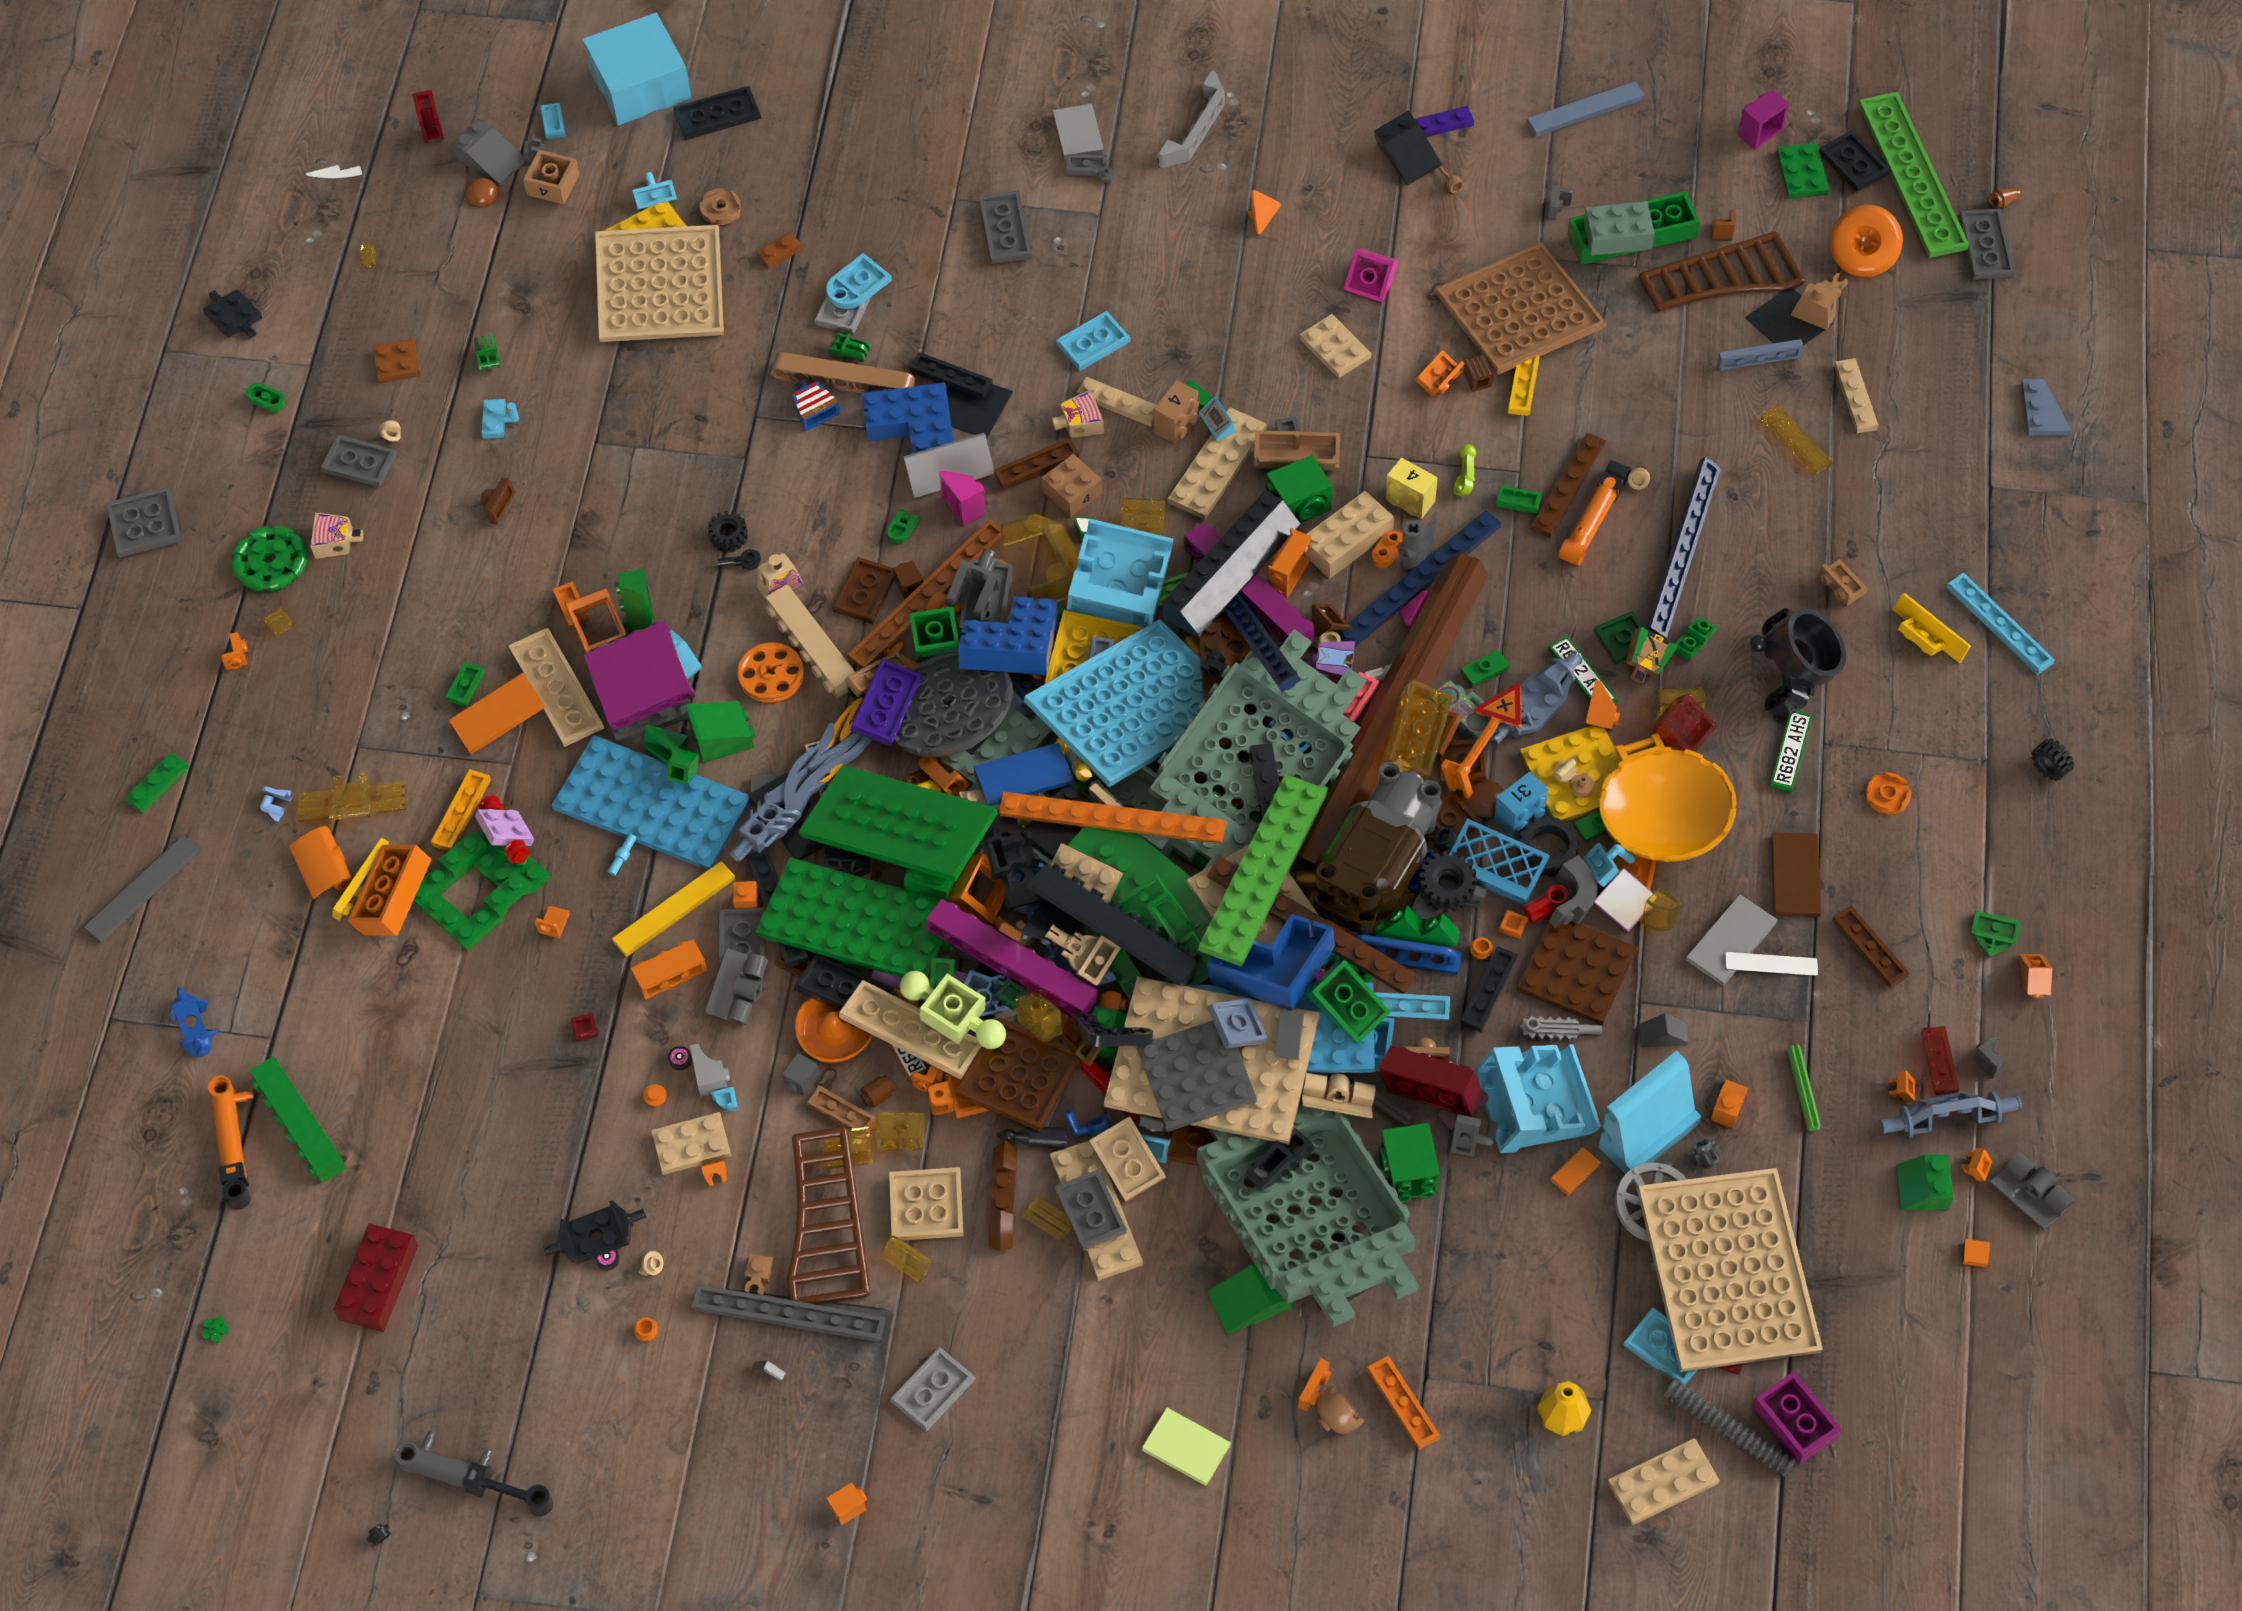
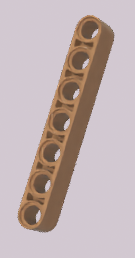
(838, 374)

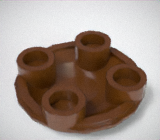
(1483, 798)

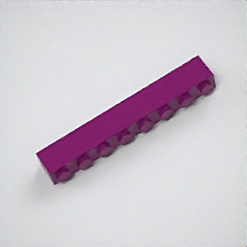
(1258, 594)
(1010, 958)

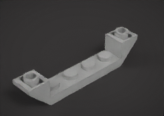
(1174, 153)

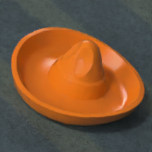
(1866, 241)
(828, 1036)

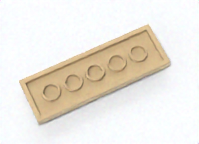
(1216, 467)
(557, 687)
(901, 1026)
(1113, 1255)

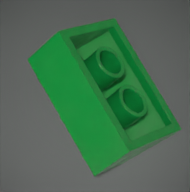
(635, 600)

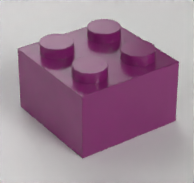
(1763, 119)

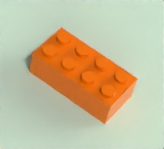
(389, 890)

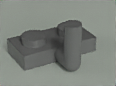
(1467, 1135)

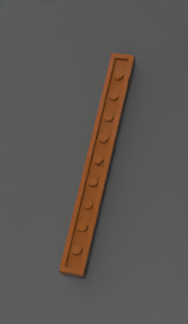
(940, 580)

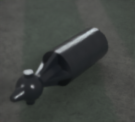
(1048, 1137)

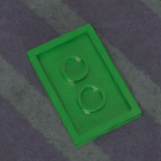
(1802, 170)

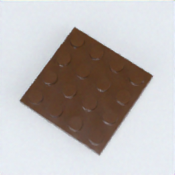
(1577, 970)
(1019, 1077)

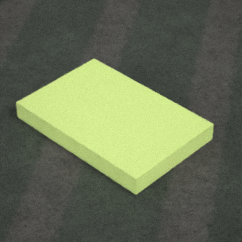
(1186, 1446)

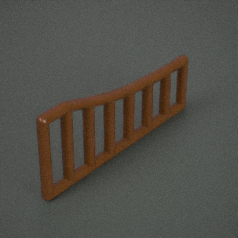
(1716, 290)
(803, 1229)

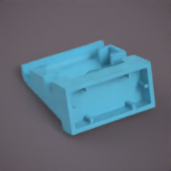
(1119, 573)
(1536, 1096)
(1650, 1115)

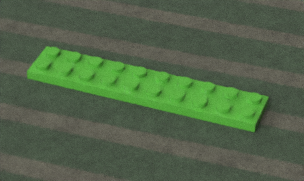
(1913, 175)
(1262, 870)

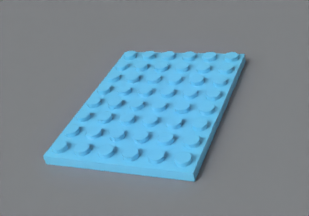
(1124, 702)

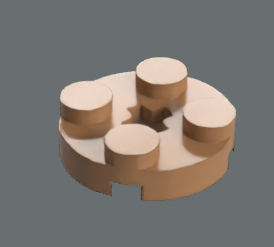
(722, 216)

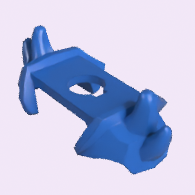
(196, 1039)

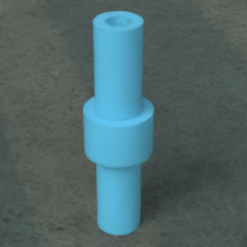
(622, 854)

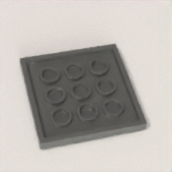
(1195, 1076)

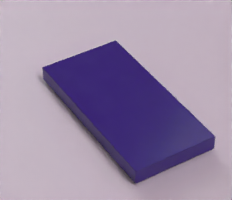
(886, 702)

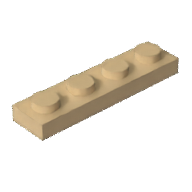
(1856, 395)
(1119, 401)

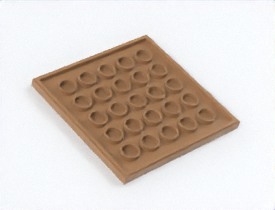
(1520, 308)

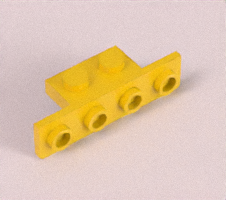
(1928, 631)

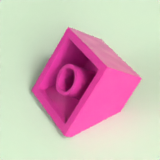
(1370, 274)
(962, 496)

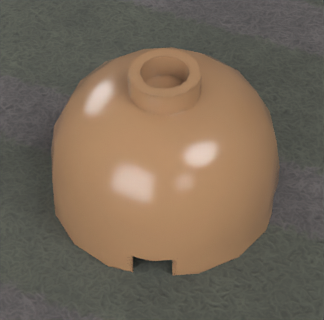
(1337, 1412)

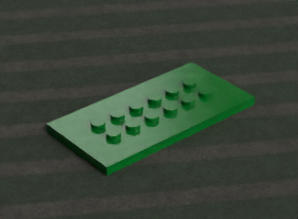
(898, 822)
(1138, 863)

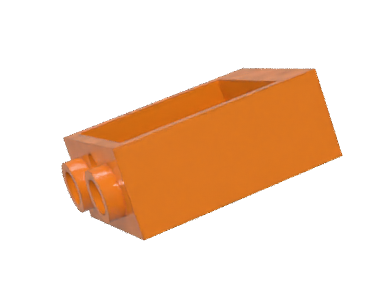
(588, 603)
(966, 902)

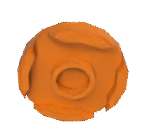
(1888, 793)

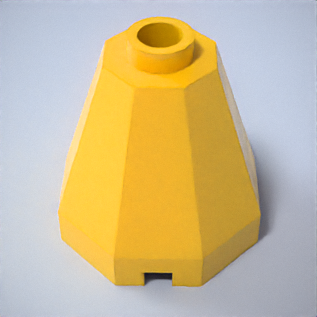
(1564, 1408)

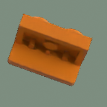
(1439, 373)

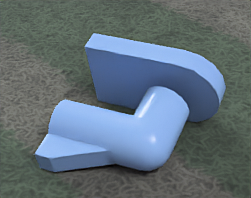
(266, 805)

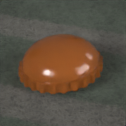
(482, 192)

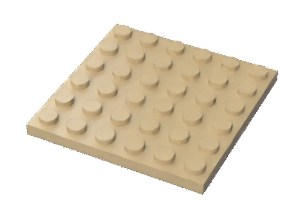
(659, 283)

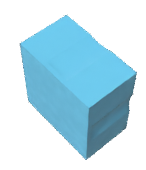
(637, 68)

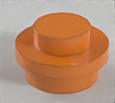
(1481, 948)
(654, 1095)
(646, 1329)

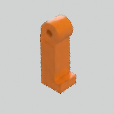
(950, 783)

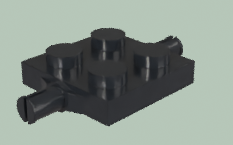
(232, 313)

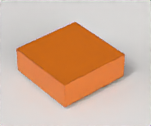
(1513, 924)
(1976, 1253)

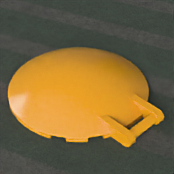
(1666, 802)

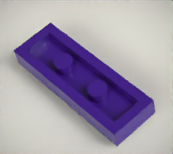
(1446, 121)

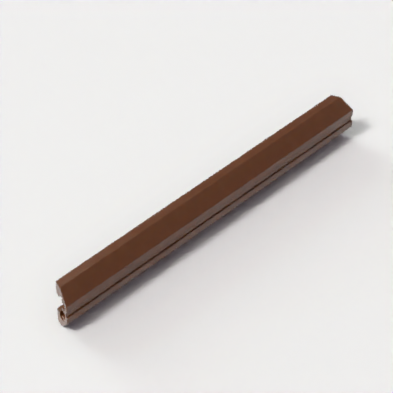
(1417, 660)

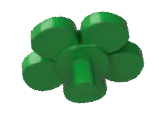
(214, 1329)

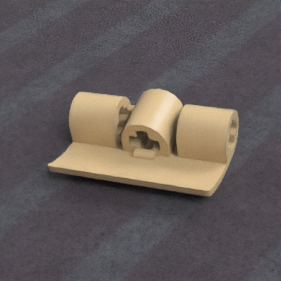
(1338, 1094)

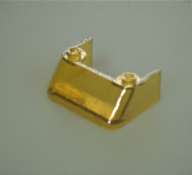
(1061, 545)

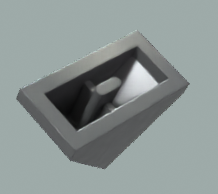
(1663, 1031)

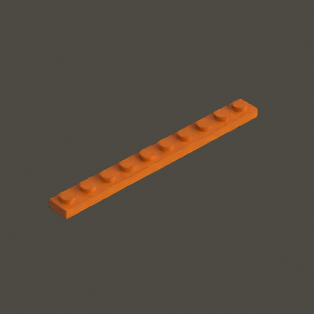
(1113, 818)

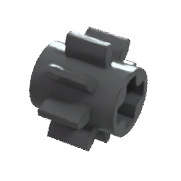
(1705, 1153)

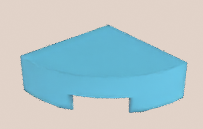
(725, 1098)

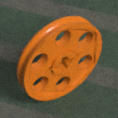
(774, 665)

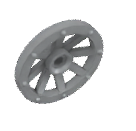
(1621, 1195)

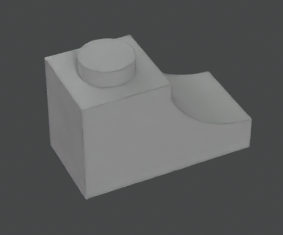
(708, 1072)

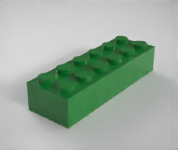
(1671, 219)

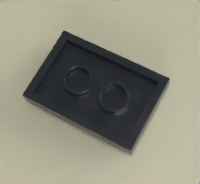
(1854, 161)

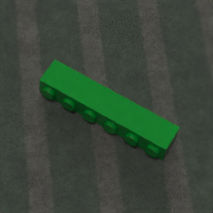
(297, 1119)

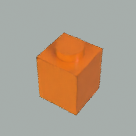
(745, 895)
(847, 1503)

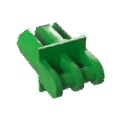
(850, 348)
(487, 356)

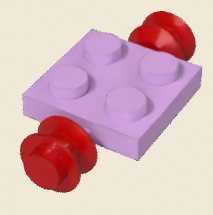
(504, 828)

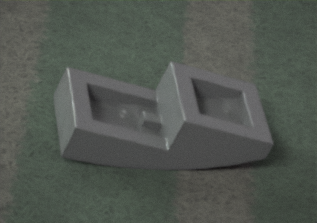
(1289, 1034)

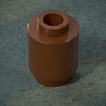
(877, 1091)

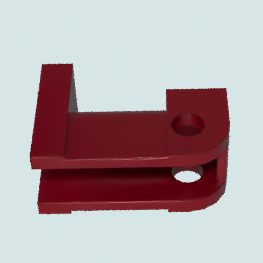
(427, 115)

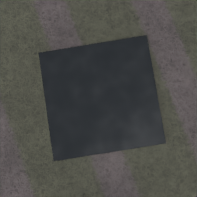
(1778, 324)
(974, 413)

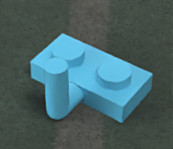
(654, 193)
(495, 417)
(1602, 863)

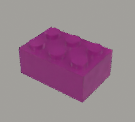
(1796, 1418)

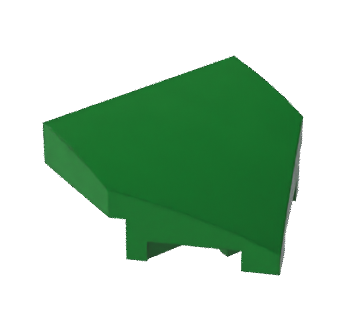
(1994, 932)

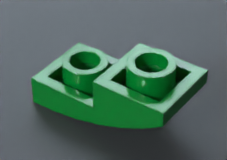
(1695, 638)

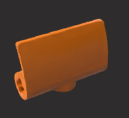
(321, 861)

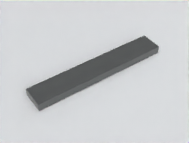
(142, 889)

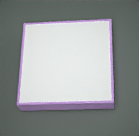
(1624, 900)

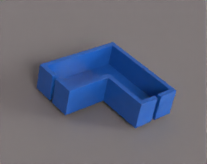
(911, 412)
(1014, 646)
(1281, 970)

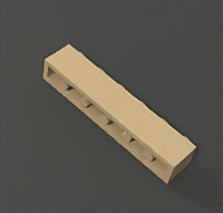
(809, 639)

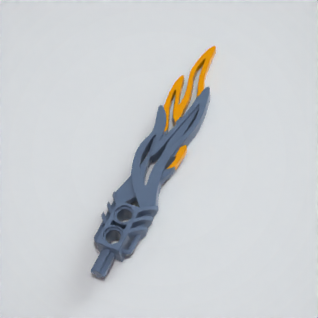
(822, 764)

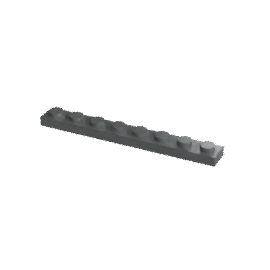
(788, 1313)

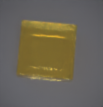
(278, 622)

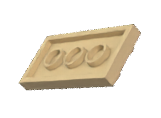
(1663, 1481)

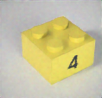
(1411, 488)

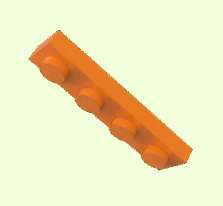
(1403, 1402)

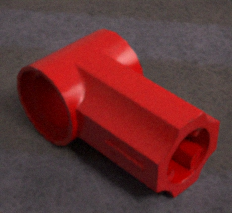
(1545, 905)

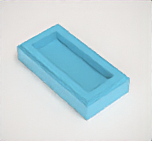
(553, 121)

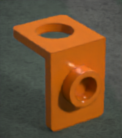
(553, 922)

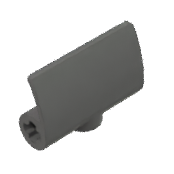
(1417, 543)
(737, 986)
(2033, 1190)

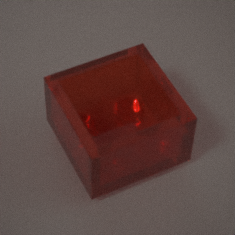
(1684, 724)

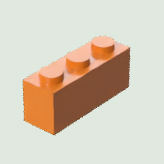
(669, 969)

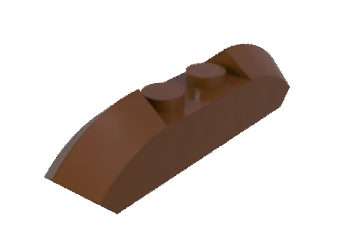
(1003, 1196)

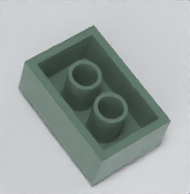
(1618, 228)

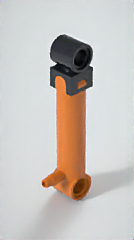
(1607, 492)
(232, 1169)

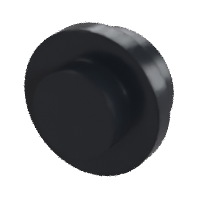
(378, 1534)

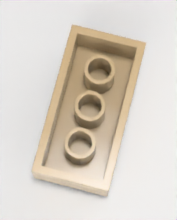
(1348, 534)

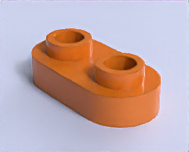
(1387, 547)

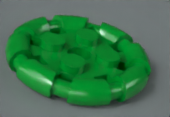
(264, 548)

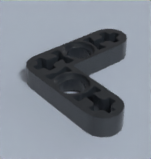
(1096, 1035)

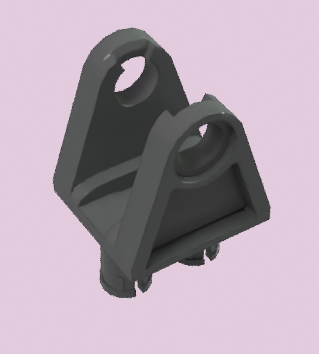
(980, 574)

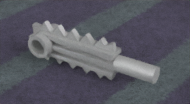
(1556, 1028)

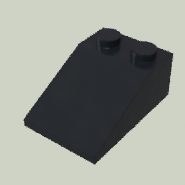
(1407, 147)
(1049, 835)

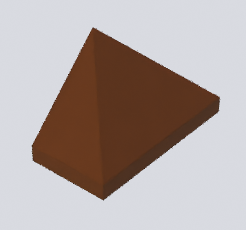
(1327, 619)

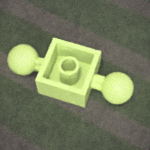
(952, 1009)

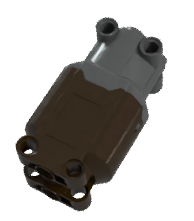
(1376, 849)

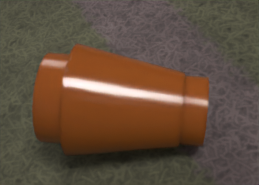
(2002, 197)

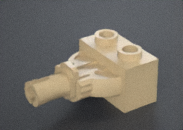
(1088, 956)

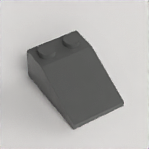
(487, 152)

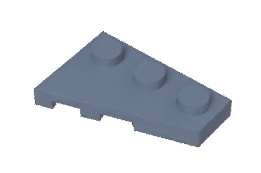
(2042, 410)

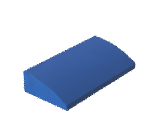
(1023, 773)

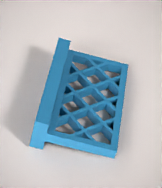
(1491, 880)

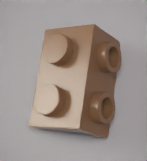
(1842, 582)

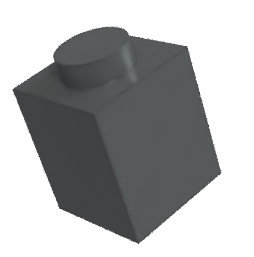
(800, 1074)

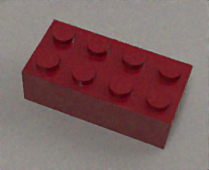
(1431, 1081)
(376, 1277)

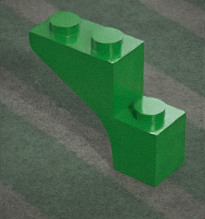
(672, 750)
(1407, 926)

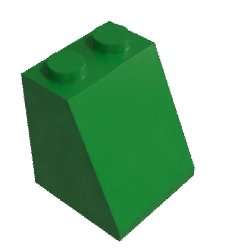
(934, 632)
(720, 729)

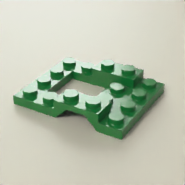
(490, 861)
(1161, 909)

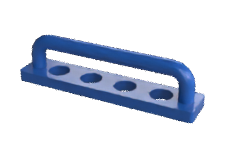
(1426, 951)

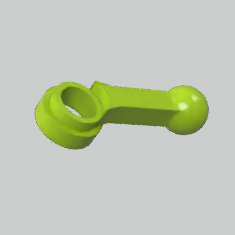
(1464, 483)

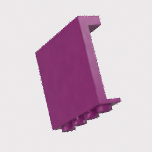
(638, 675)

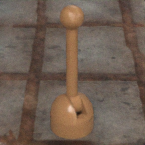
(1453, 182)

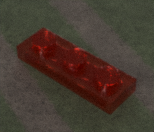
(1940, 1060)

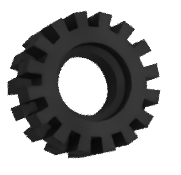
(727, 521)
(2052, 759)

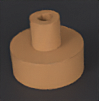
(1582, 786)

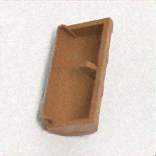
(1282, 448)

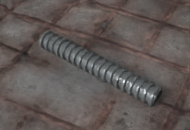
(1729, 1427)

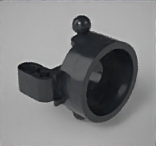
(1805, 651)

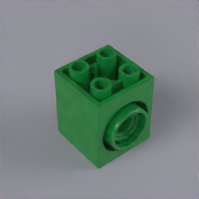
(1302, 488)
(1410, 1161)

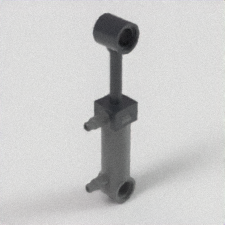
(471, 1477)

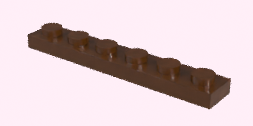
(1568, 485)

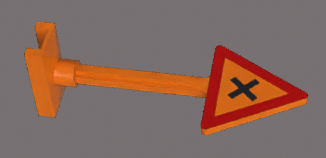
(1501, 708)

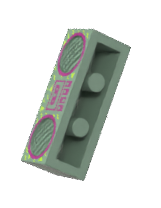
(1471, 723)

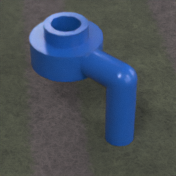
(1093, 1127)

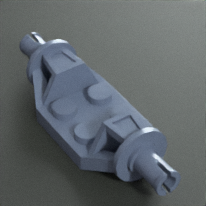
(1541, 697)
(1964, 1102)

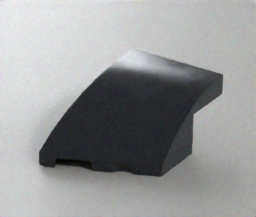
(1042, 920)

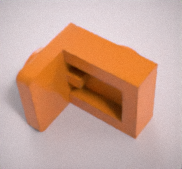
(236, 658)
(932, 1077)

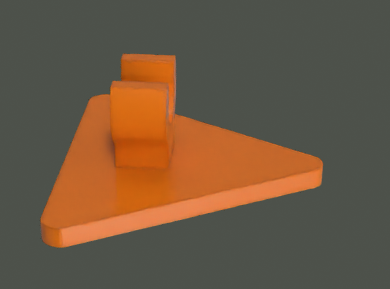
(1263, 210)

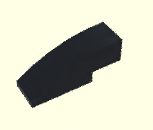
(1279, 1160)

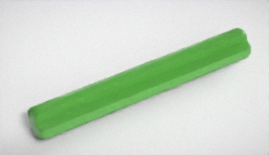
(1803, 1087)

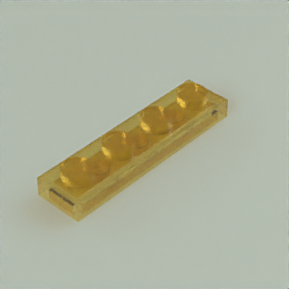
(1796, 440)

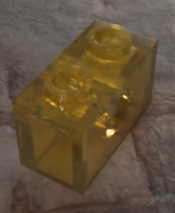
(1039, 1016)
(890, 1124)

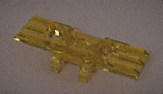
(351, 796)

